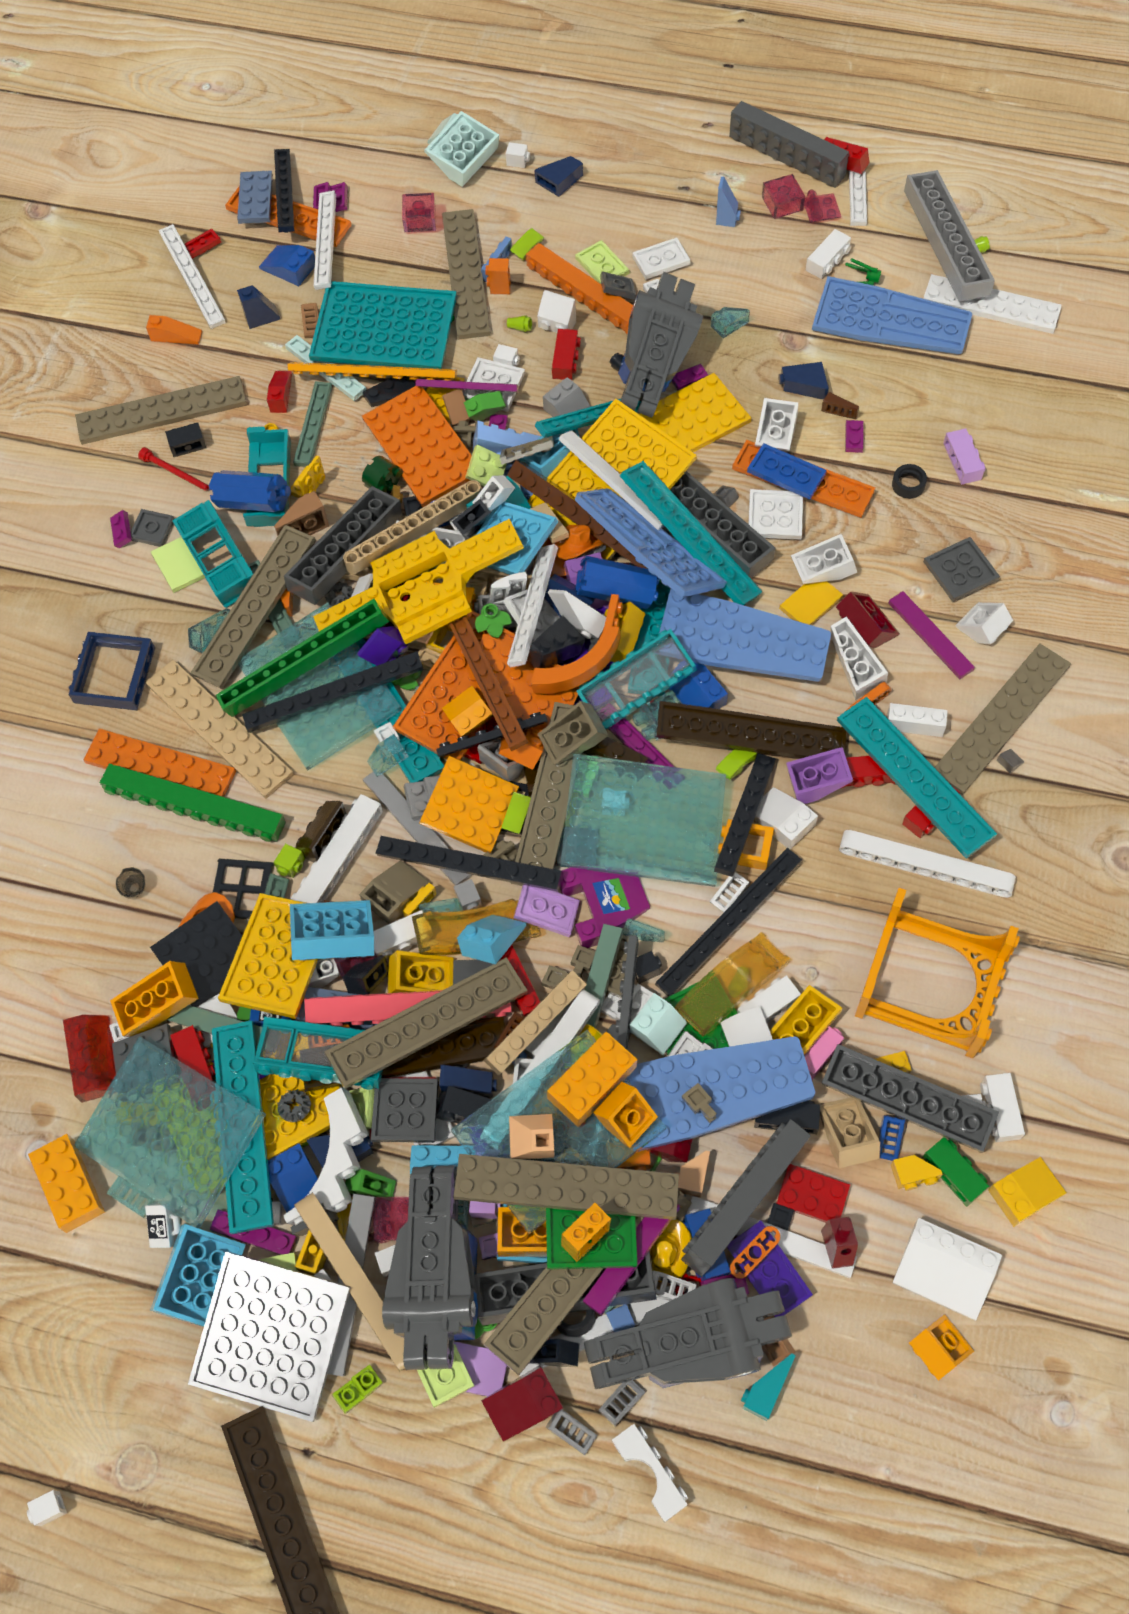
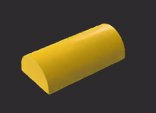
(807, 1018)

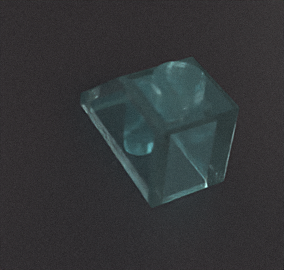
(729, 320)
(387, 755)

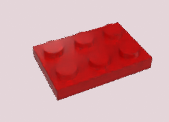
(812, 1194)

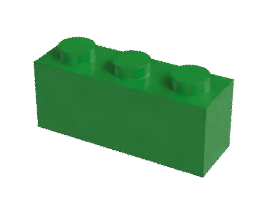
(956, 1171)

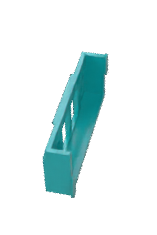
(268, 448)
(227, 578)

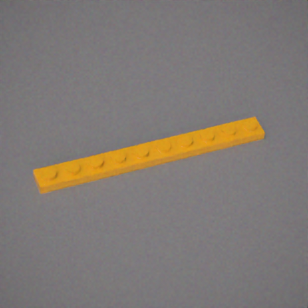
(365, 370)

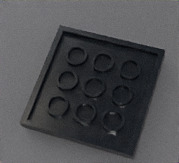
(206, 947)

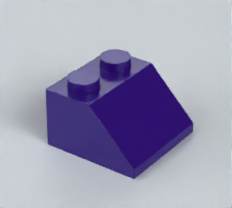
(383, 646)

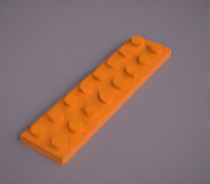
(304, 219)
(833, 491)
(159, 762)

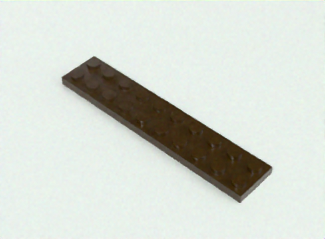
(746, 731)
(461, 1047)
(278, 1515)

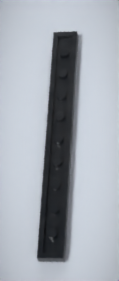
(332, 692)
(470, 863)
(728, 922)

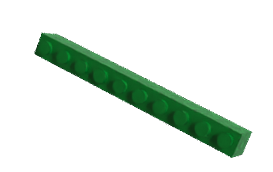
(302, 658)
(193, 803)

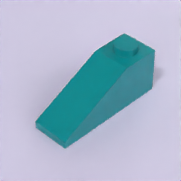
(765, 1391)

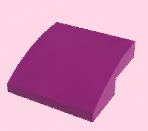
(341, 194)

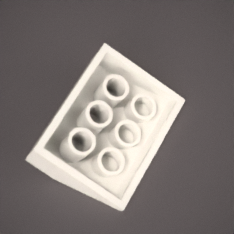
(947, 1269)

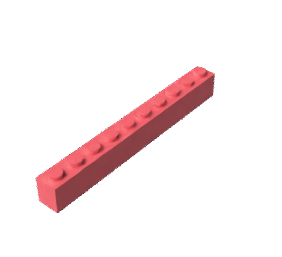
(368, 1007)

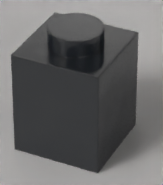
(647, 967)

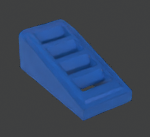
(899, 1131)

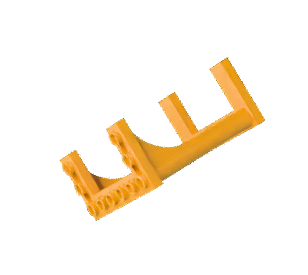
(990, 948)

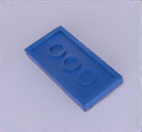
(786, 471)

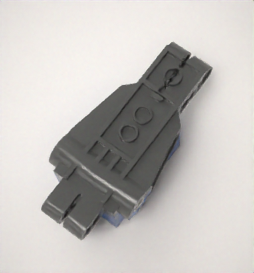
(657, 341)
(432, 1273)
(693, 1338)

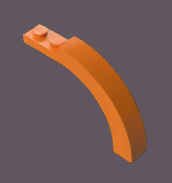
(584, 669)

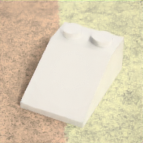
(777, 424)
(825, 561)
(580, 615)
(787, 816)

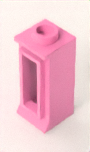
(823, 1050)

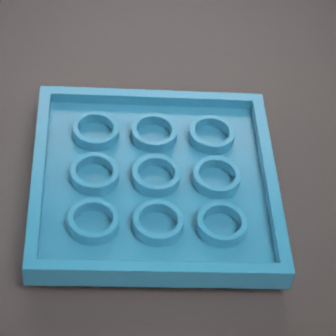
(531, 528)

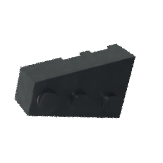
(556, 644)
(456, 1104)

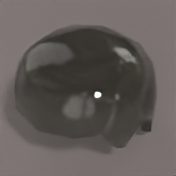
(130, 883)

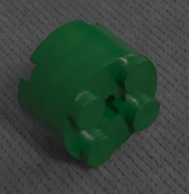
(381, 474)

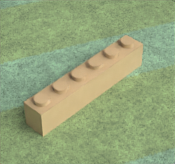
(535, 1022)

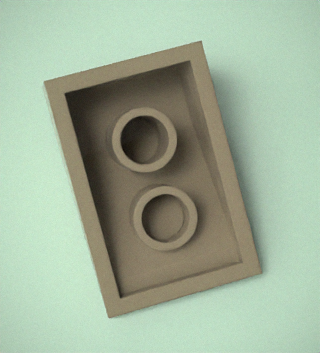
(573, 733)

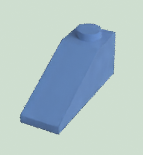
(726, 205)

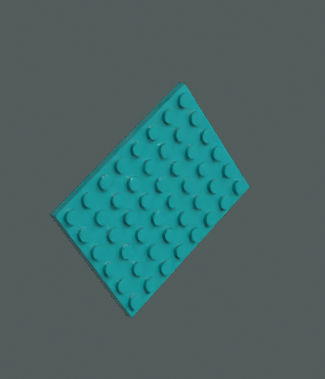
(383, 325)

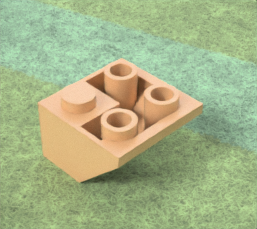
(531, 1136)

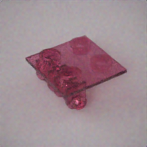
(821, 206)
(389, 1217)

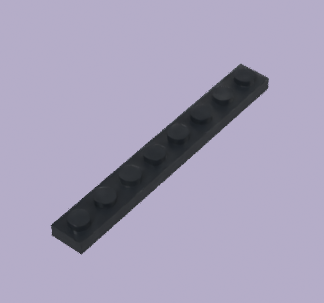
(284, 195)
(745, 815)

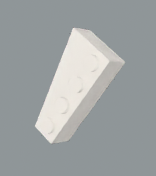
(857, 659)

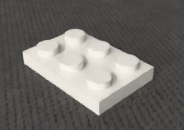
(661, 257)

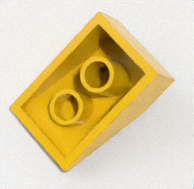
(419, 972)
(1026, 1191)

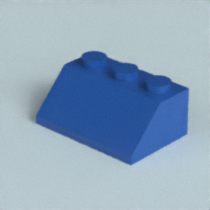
(701, 689)

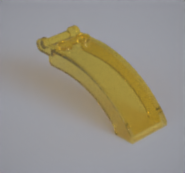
(439, 931)
(730, 983)

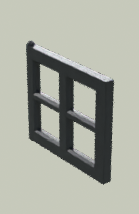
(241, 887)

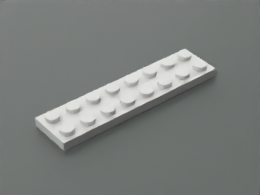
(999, 306)

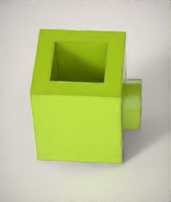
(289, 861)

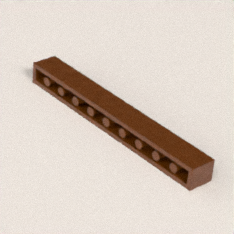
(565, 504)

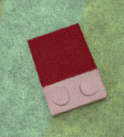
(522, 1403)

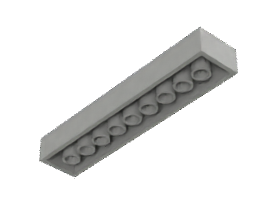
(949, 236)

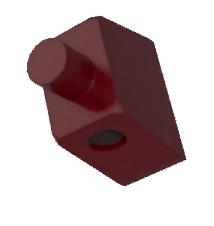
(838, 1237)

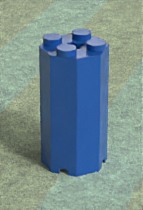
(249, 491)
(603, 577)

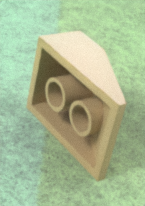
(849, 1132)

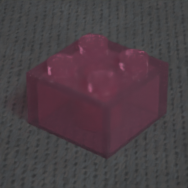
(783, 196)
(419, 212)

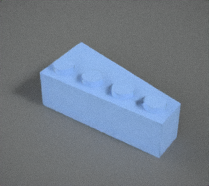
(498, 439)

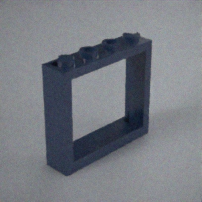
(138, 679)

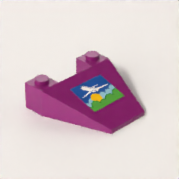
(609, 899)

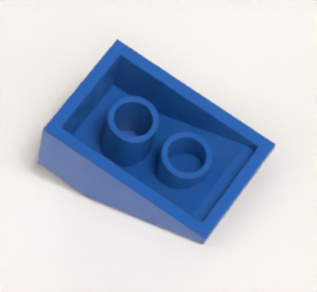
(290, 263)
(291, 1176)

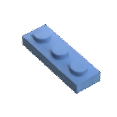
(502, 251)

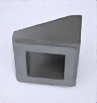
(727, 495)
(1010, 760)

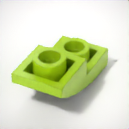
(526, 243)
(734, 762)
(516, 812)
(357, 1389)

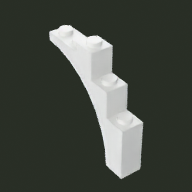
(345, 1131)

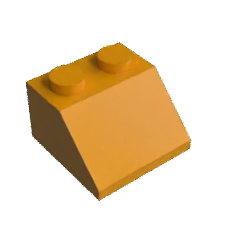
(467, 712)
(625, 1114)
(941, 1347)

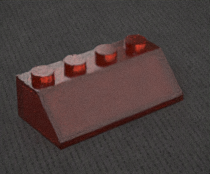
(90, 1055)

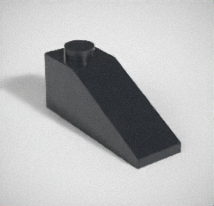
(804, 1114)

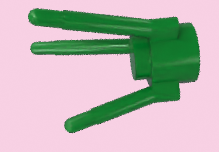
(873, 274)

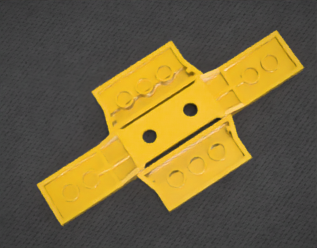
(429, 604)

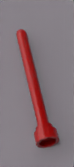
(147, 456)

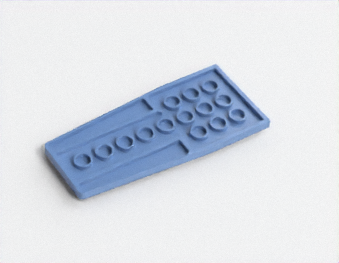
(890, 317)
(650, 546)
(746, 638)
(739, 1079)

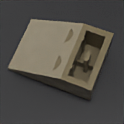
(392, 891)

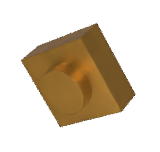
(396, 493)

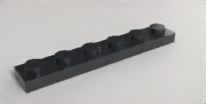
(483, 736)

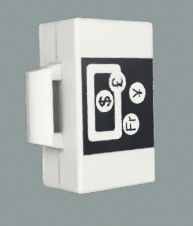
(162, 1226)

